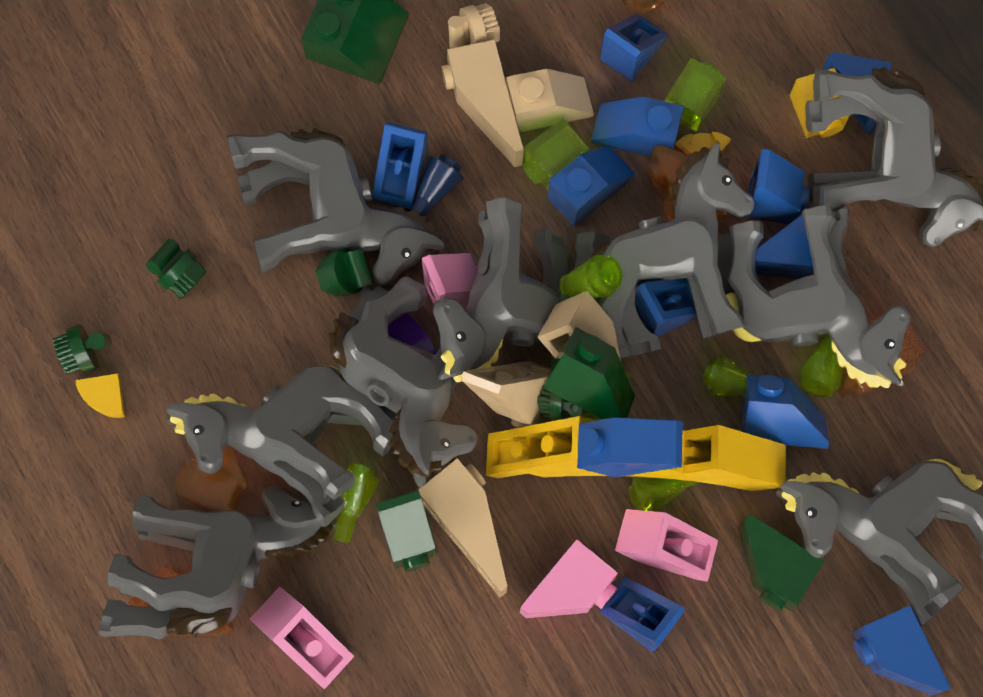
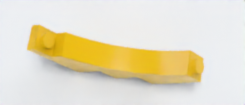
(708, 455)

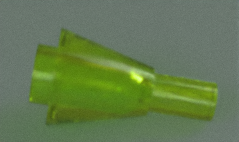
(725, 377)
(654, 493)
(355, 500)

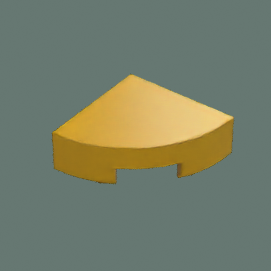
(695, 142)
(103, 394)

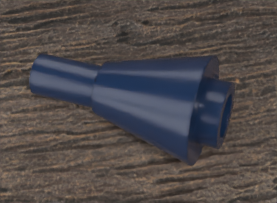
(438, 180)

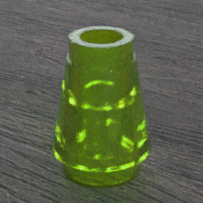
(598, 276)
(822, 371)

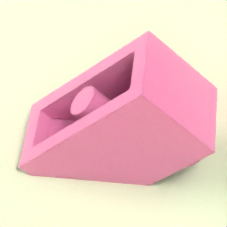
(449, 276)
(666, 544)
(572, 585)
(302, 637)

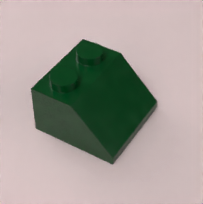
(354, 35)

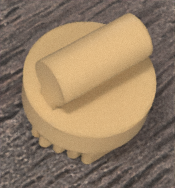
(473, 26)

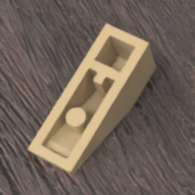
(482, 93)
(511, 390)
(463, 512)

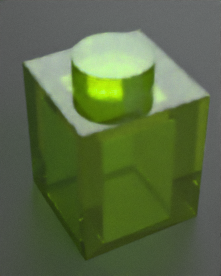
(697, 91)
(552, 152)

